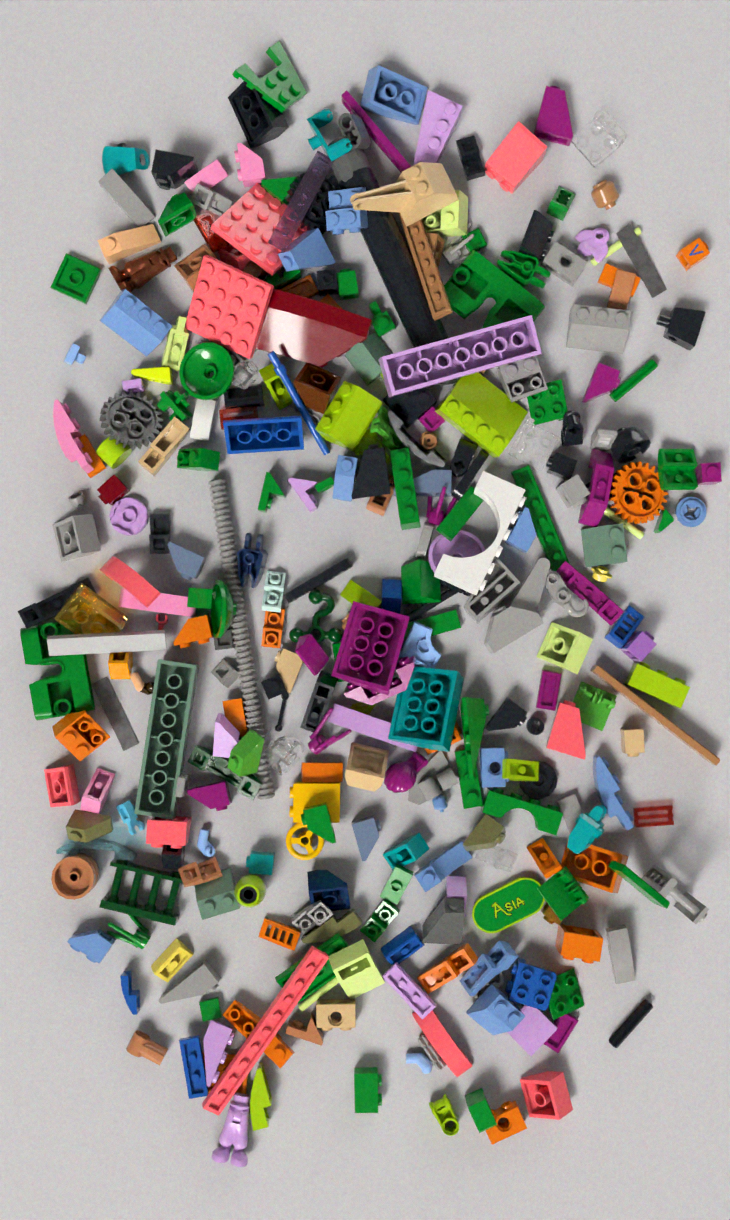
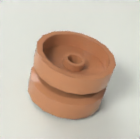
(65, 881)

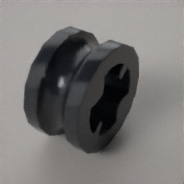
(529, 724)

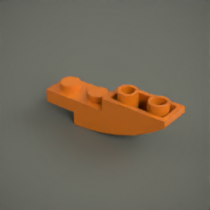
(245, 1021)

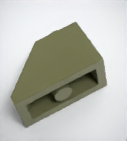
(87, 826)
(485, 835)

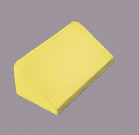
(171, 960)

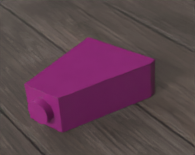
(553, 117)

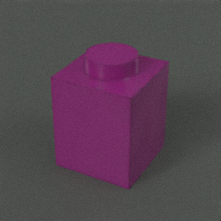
(708, 473)

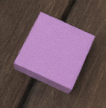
(135, 385)

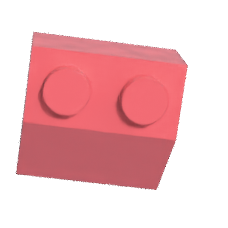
(168, 831)
(546, 1095)

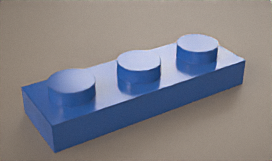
(194, 1067)

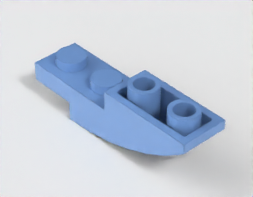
(606, 785)

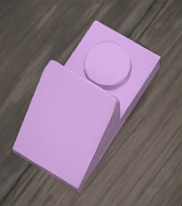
(301, 488)

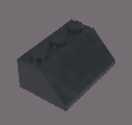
(256, 116)

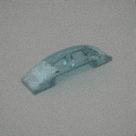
(121, 851)

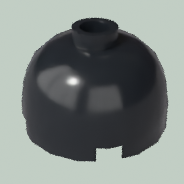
(628, 443)

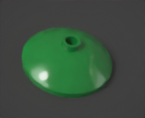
(198, 365)
(221, 609)

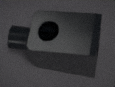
(682, 326)

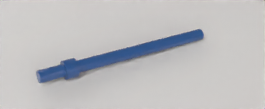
(280, 370)

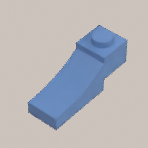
(442, 866)
(488, 966)

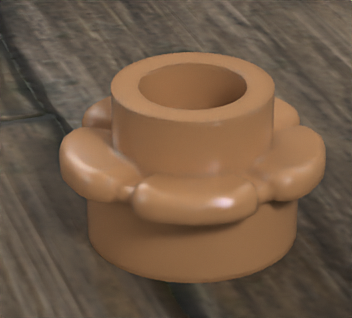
(433, 440)

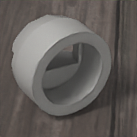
(77, 499)

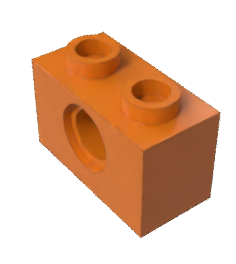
(512, 1126)

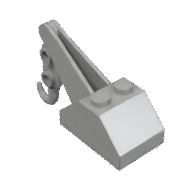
(521, 614)

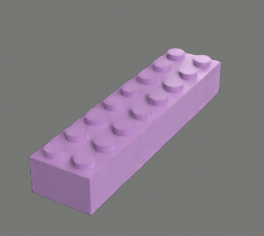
(460, 356)

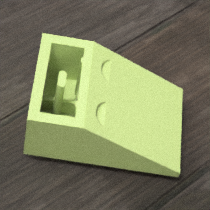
(449, 220)
(356, 969)

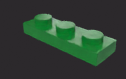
(469, 788)

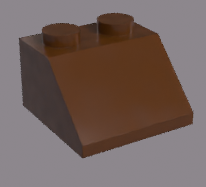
(316, 387)

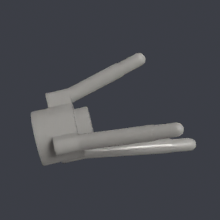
(451, 252)

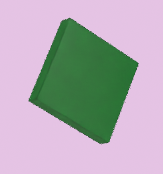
(76, 278)

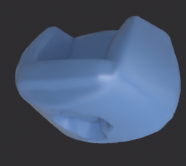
(440, 803)

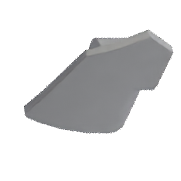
(432, 780)

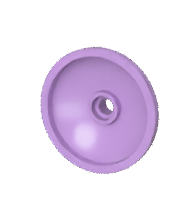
(461, 546)

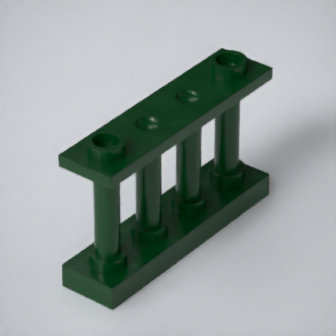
(131, 906)

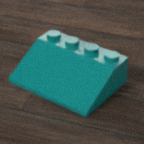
(427, 709)

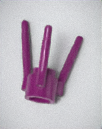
(436, 516)
(319, 742)

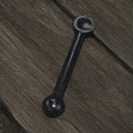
(278, 727)

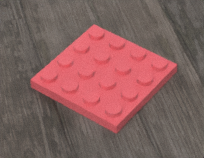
(251, 224)
(228, 306)

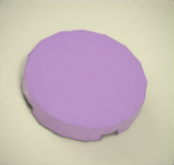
(129, 516)

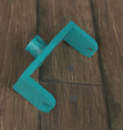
(333, 151)

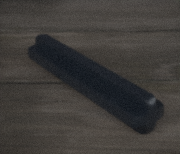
(630, 1023)

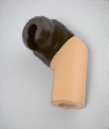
(140, 685)

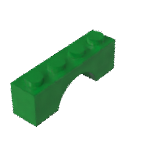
(405, 489)
(546, 818)

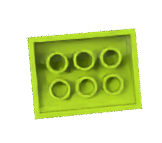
(481, 413)

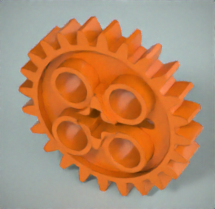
(633, 510)

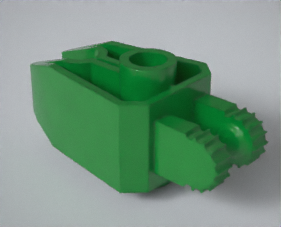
(522, 268)

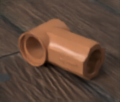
(143, 1046)

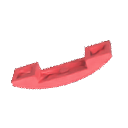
(130, 581)
(443, 1043)

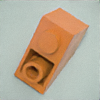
(194, 630)

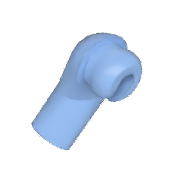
(204, 845)
(421, 1060)

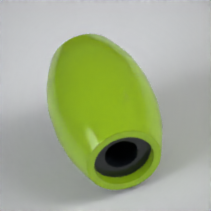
(244, 896)

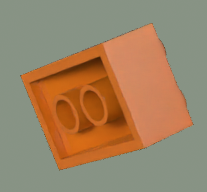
(592, 867)

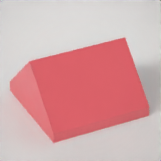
(62, 786)

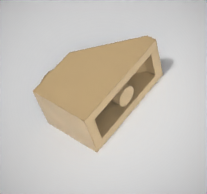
(288, 667)

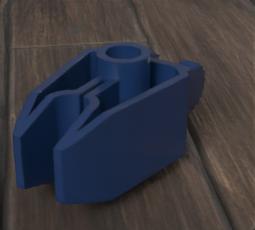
(251, 561)

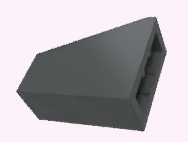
(445, 923)

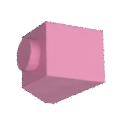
(97, 791)

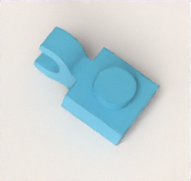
(127, 814)

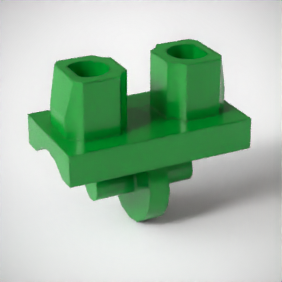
(177, 403)

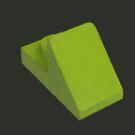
(520, 770)

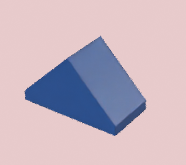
(391, 595)

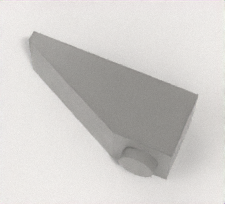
(196, 983)

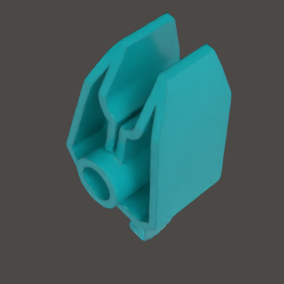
(587, 829)

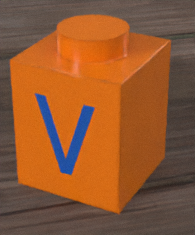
(693, 253)

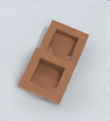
(621, 290)
(200, 873)

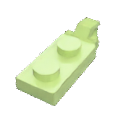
(175, 345)

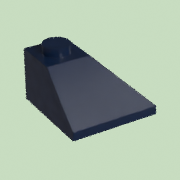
(328, 889)

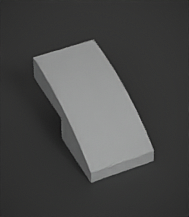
(211, 200)

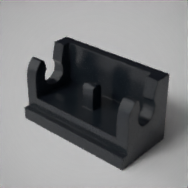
(244, 397)

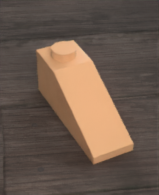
(128, 242)

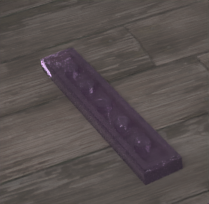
(300, 201)

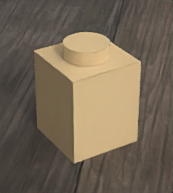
(632, 741)

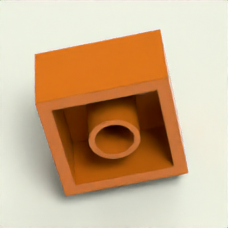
(579, 943)

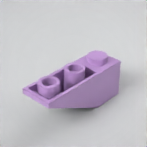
(215, 1044)

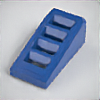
(620, 642)

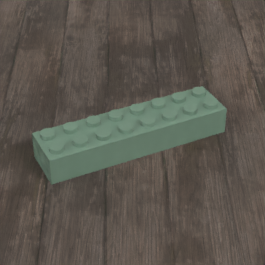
(166, 738)

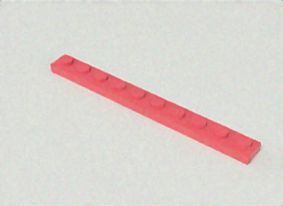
(265, 1030)

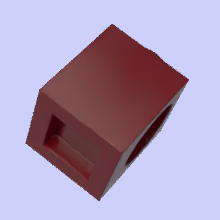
(112, 490)

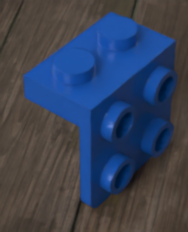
(530, 985)

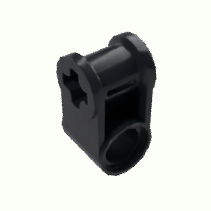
(571, 429)
(463, 455)

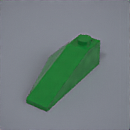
(473, 722)

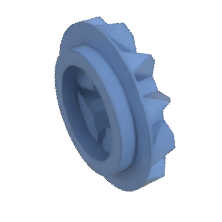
(699, 514)

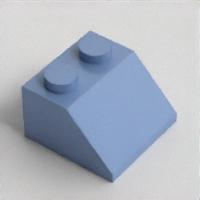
(495, 1011)

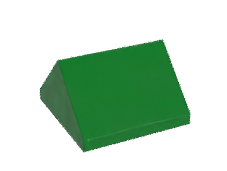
(419, 583)

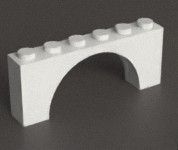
(470, 572)

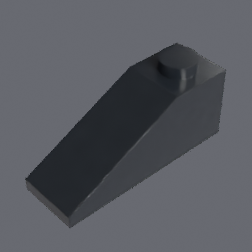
(319, 701)

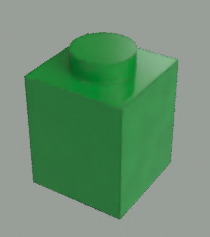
(347, 284)

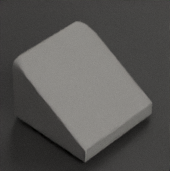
(225, 673)

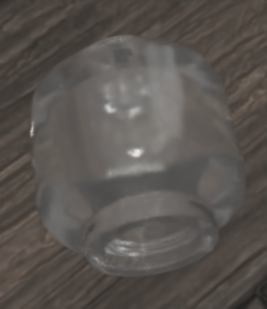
(245, 374)

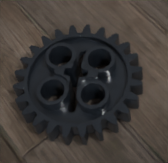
(318, 208)

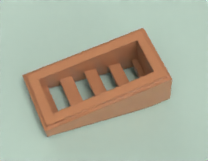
(371, 506)

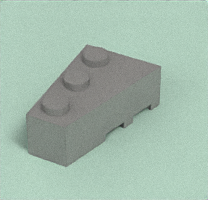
(498, 587)

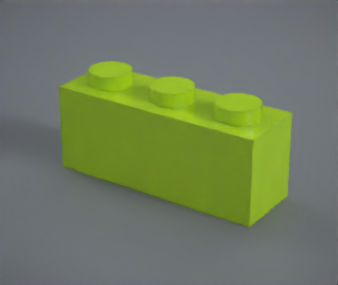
(657, 684)

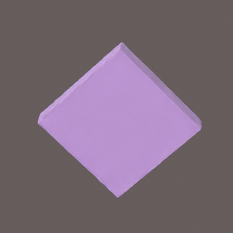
(533, 1029)

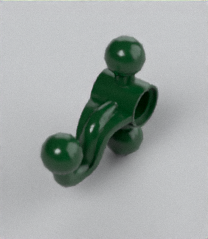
(334, 634)

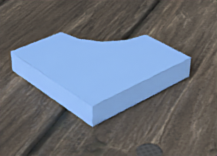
(419, 644)

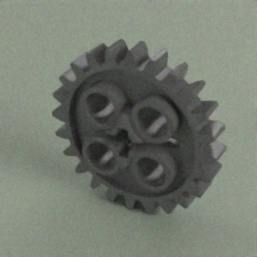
(131, 419)

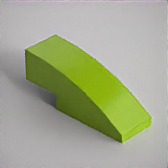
(260, 1099)

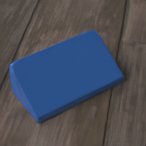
(402, 946)

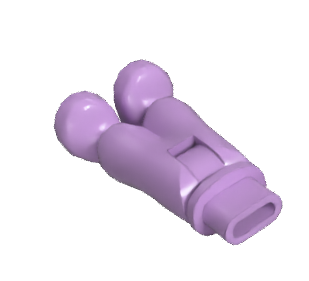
(234, 1132)

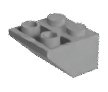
(522, 379)

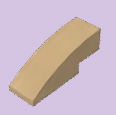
(164, 446)

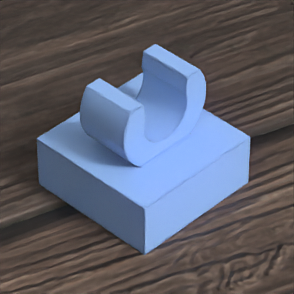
(73, 355)

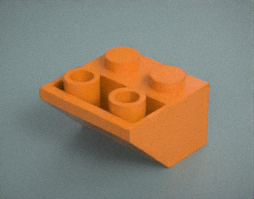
(80, 734)

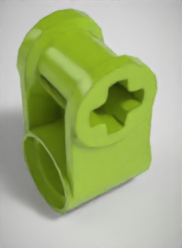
(443, 1112)

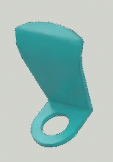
(123, 159)

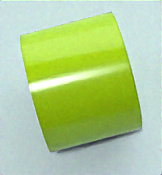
(113, 454)

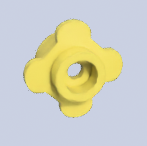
(601, 573)

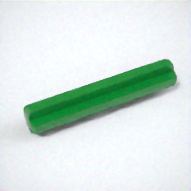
(633, 380)

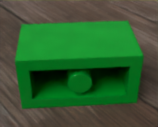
(366, 1089)

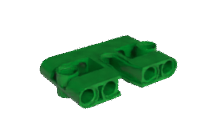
(485, 282)
(70, 686)

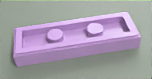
(409, 990)

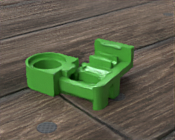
(384, 429)

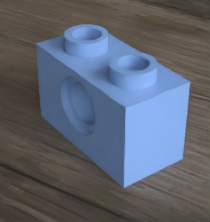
(487, 756)

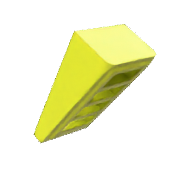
(155, 374)

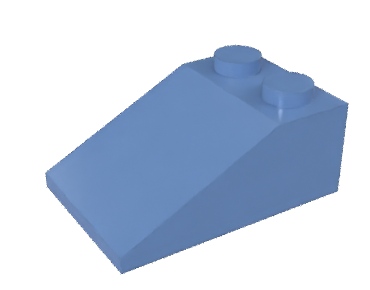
(393, 96)

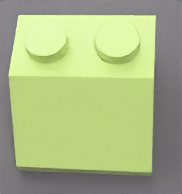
(564, 648)

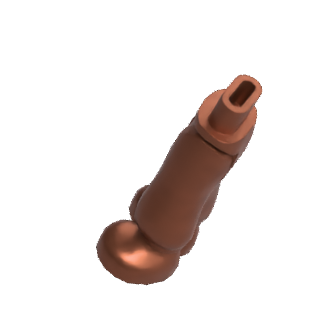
(142, 269)

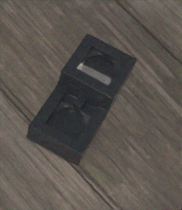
(470, 158)
(159, 533)

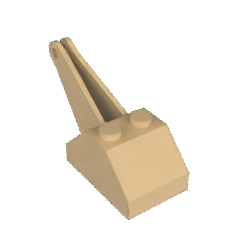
(413, 195)

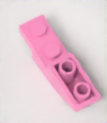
(68, 436)

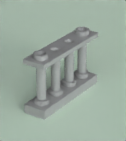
(666, 886)

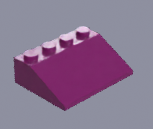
(370, 647)

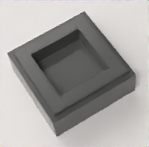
(225, 641)

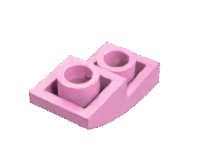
(208, 176)

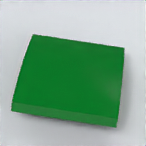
(677, 469)

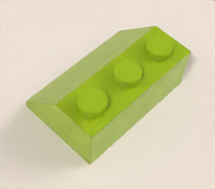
(348, 416)

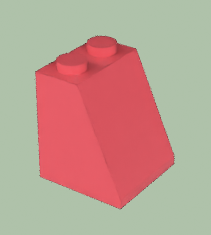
(515, 158)
(566, 731)

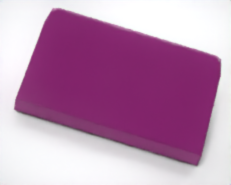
(311, 653)

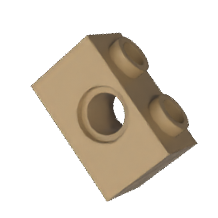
(326, 1007)

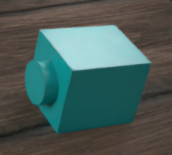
(260, 862)

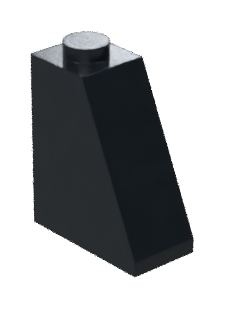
(372, 474)

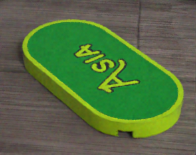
(507, 905)

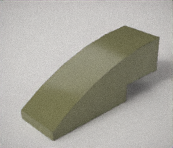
(332, 926)

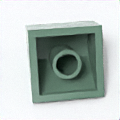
(604, 545)
(217, 895)

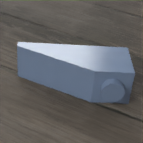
(432, 483)

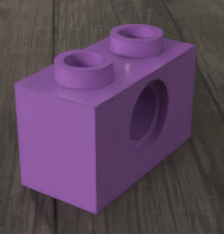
(639, 645)

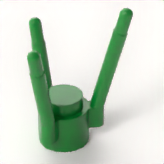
(138, 939)

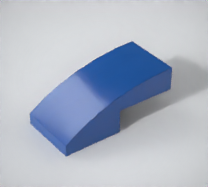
(131, 996)

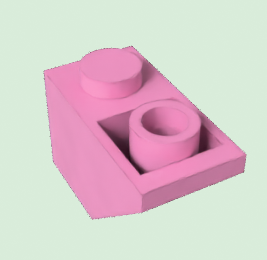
(251, 166)

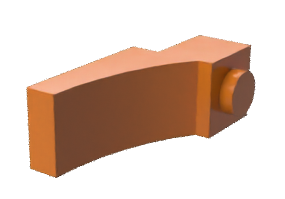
(448, 968)

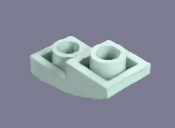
(273, 591)

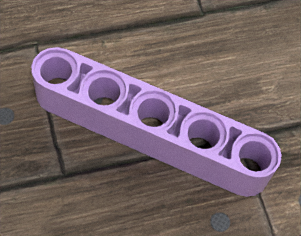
(364, 724)

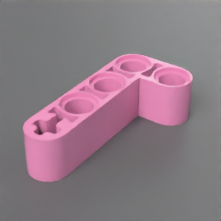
(163, 603)

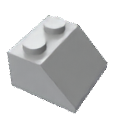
(76, 537)

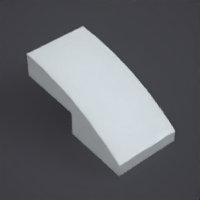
(203, 419)

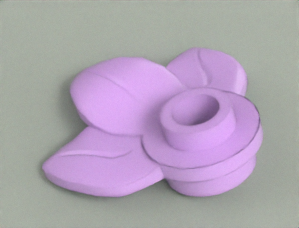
(591, 245)

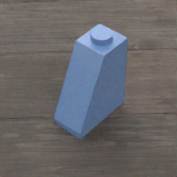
(307, 252)
(345, 477)

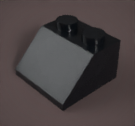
(172, 169)
(536, 236)
(411, 404)

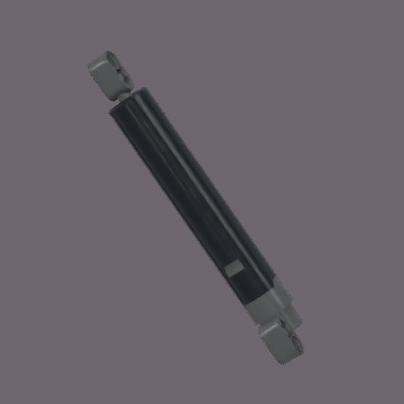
(386, 241)

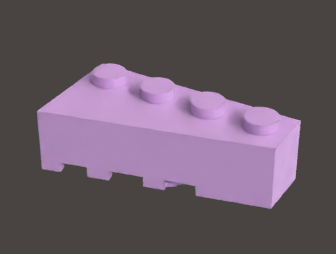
(436, 128)

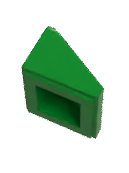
(663, 521)

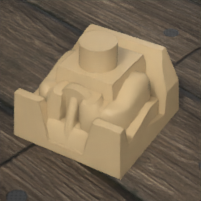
(366, 767)

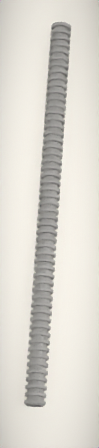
(240, 629)

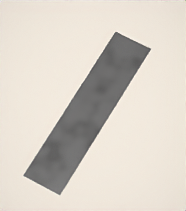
(641, 261)
(115, 713)

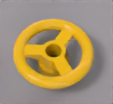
(297, 840)

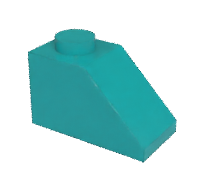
(406, 851)

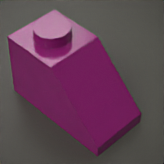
(602, 382)
(212, 795)

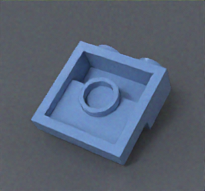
(341, 213)

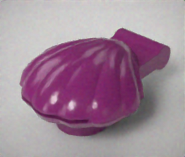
(403, 774)

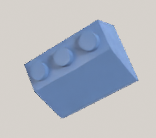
(135, 322)

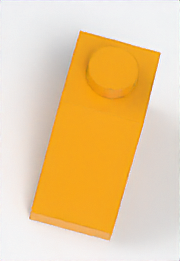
(120, 665)

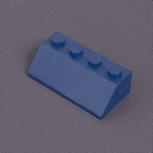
(264, 434)

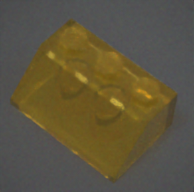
(89, 613)

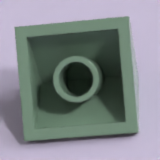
(365, 358)

